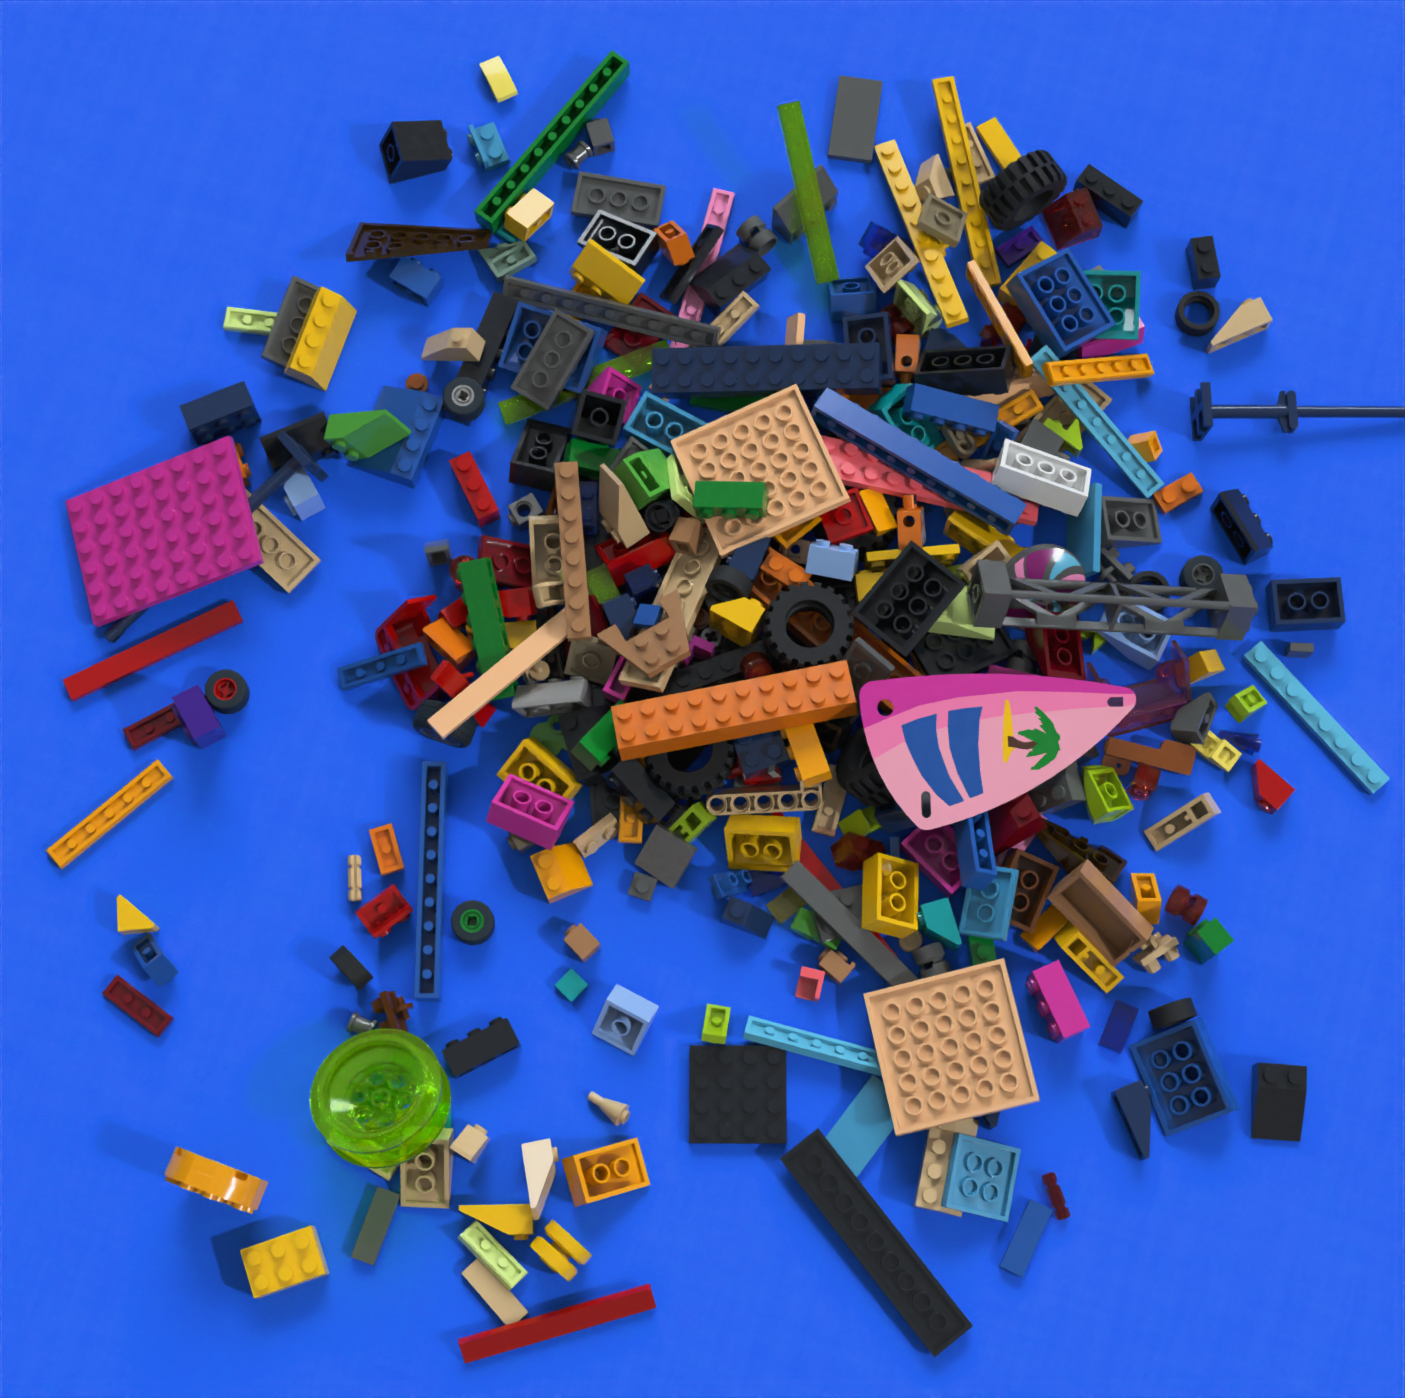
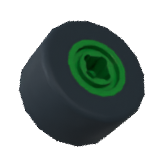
(478, 929)

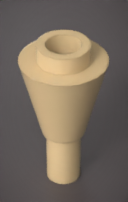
(979, 464)
(614, 1110)

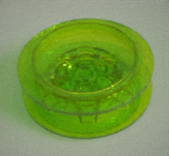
(352, 1074)

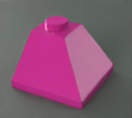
(617, 385)

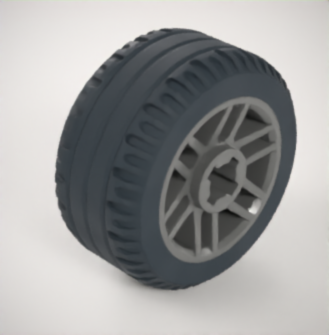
(458, 738)

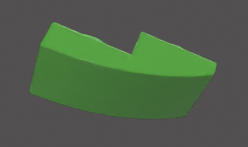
(804, 926)

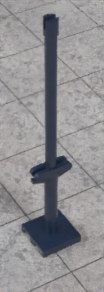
(1285, 411)
(299, 459)

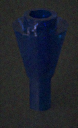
(1246, 741)

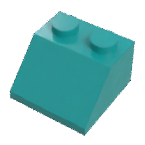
(939, 924)

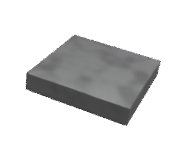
(666, 855)

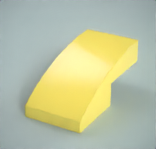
(498, 79)
(1218, 752)

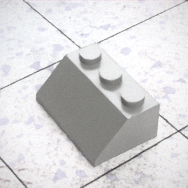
(553, 697)

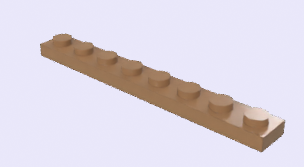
(572, 551)

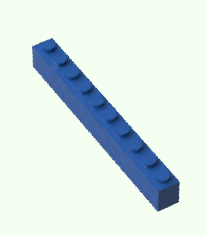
(917, 461)
(431, 882)

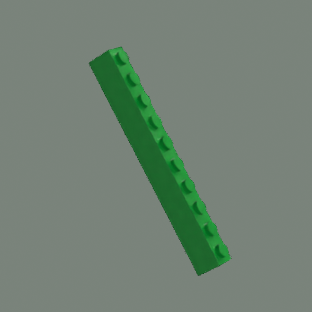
(553, 140)

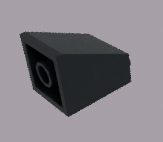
(414, 149)
(597, 417)

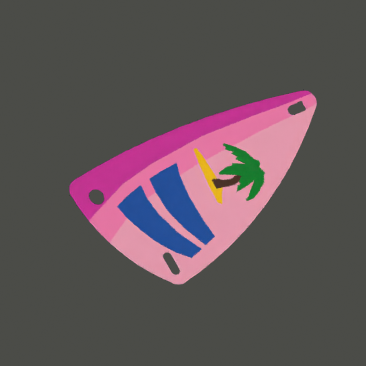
(981, 736)

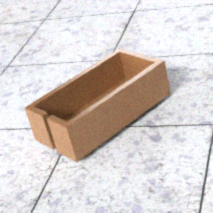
(1100, 912)

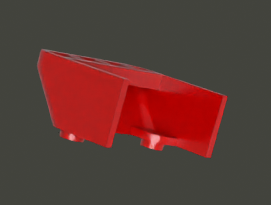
(404, 629)

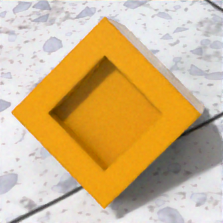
(1146, 445)

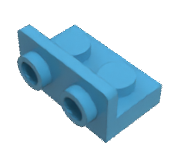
(488, 145)

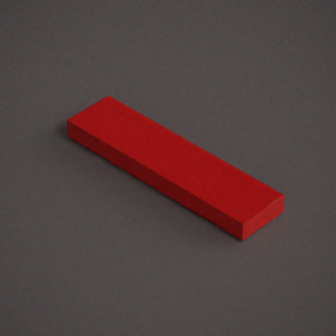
(453, 683)

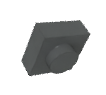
(642, 887)

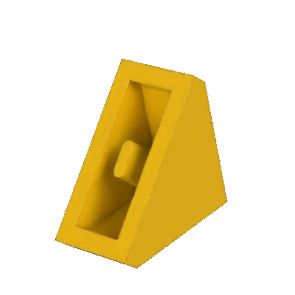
(1204, 664)
(131, 919)

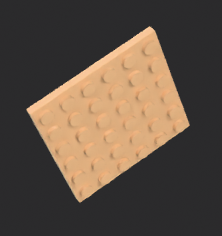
(769, 444)
(951, 1047)

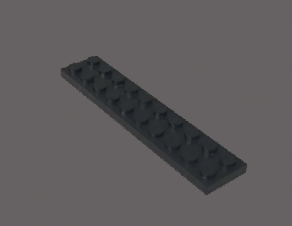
(876, 1242)

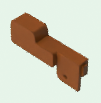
(1169, 756)

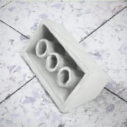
(1041, 477)

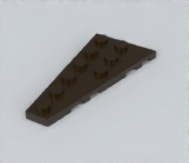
(397, 240)

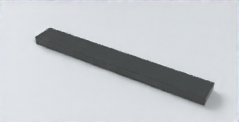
(846, 925)

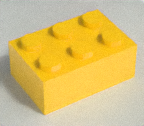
(890, 895)
(284, 1262)

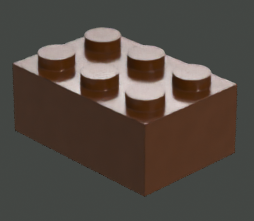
(1032, 887)

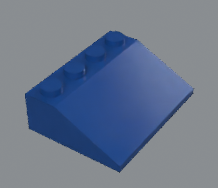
(1060, 303)
(523, 334)
(406, 458)
(1184, 1076)

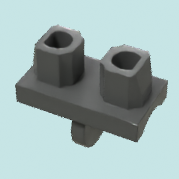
(1112, 569)

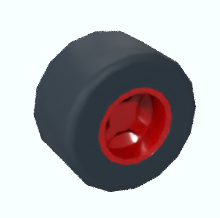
(223, 684)

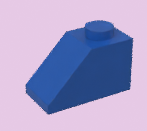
(154, 960)

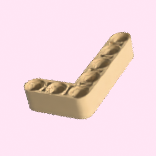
(775, 804)

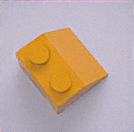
(561, 871)

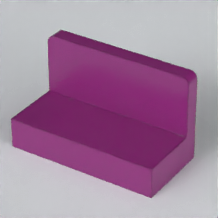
(699, 649)

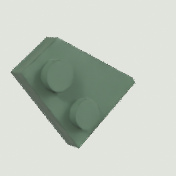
(507, 258)

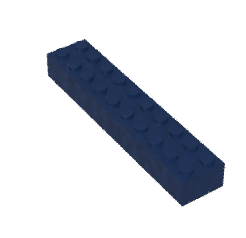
(766, 370)

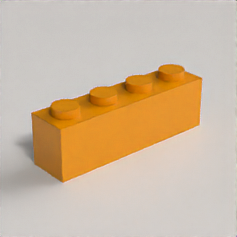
(808, 754)

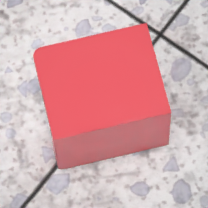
(809, 984)

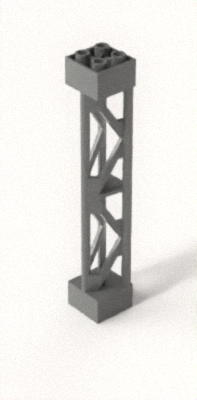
(1228, 604)

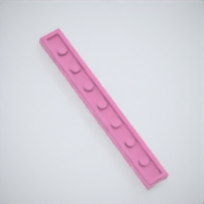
(717, 214)

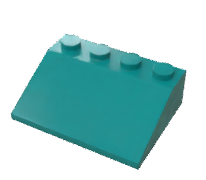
(1121, 298)

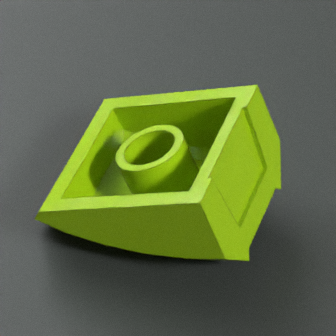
(1104, 794)

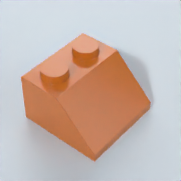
(450, 643)

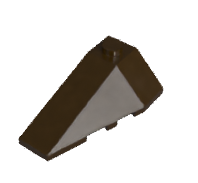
(1073, 851)

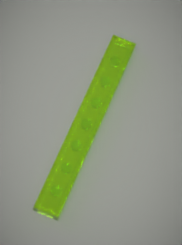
(807, 192)
(629, 365)

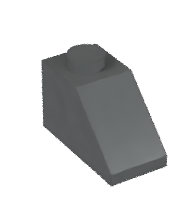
(1194, 720)

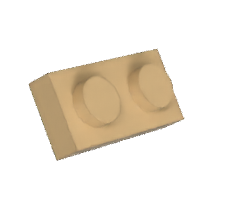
(597, 835)

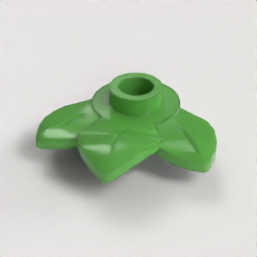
(548, 736)

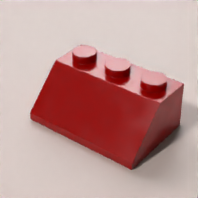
(651, 549)

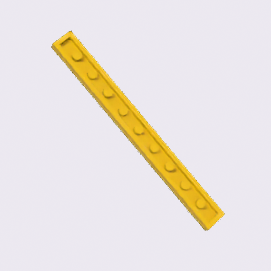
(965, 177)
(924, 244)

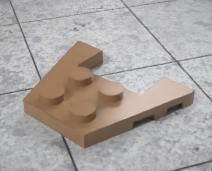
(657, 646)

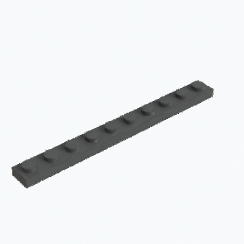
(612, 312)

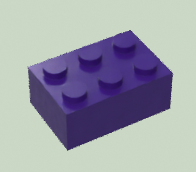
(200, 720)

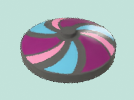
(1044, 562)

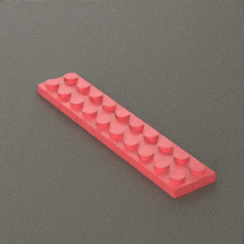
(867, 472)

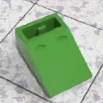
(644, 476)

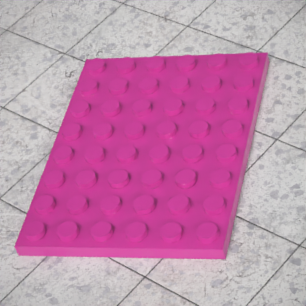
(164, 531)

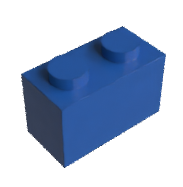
(416, 280)

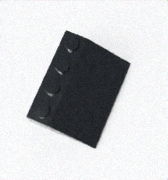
(908, 599)

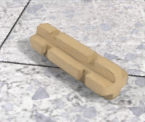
(354, 878)

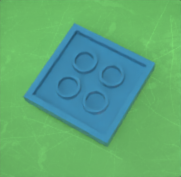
(980, 1177)

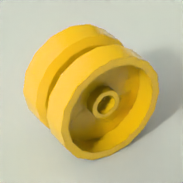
(558, 1253)

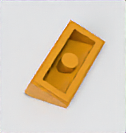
(878, 511)
(1046, 927)

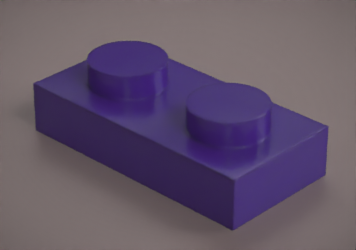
(1018, 247)

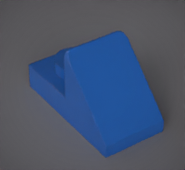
(995, 442)

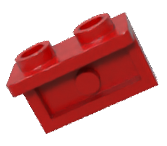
(384, 911)

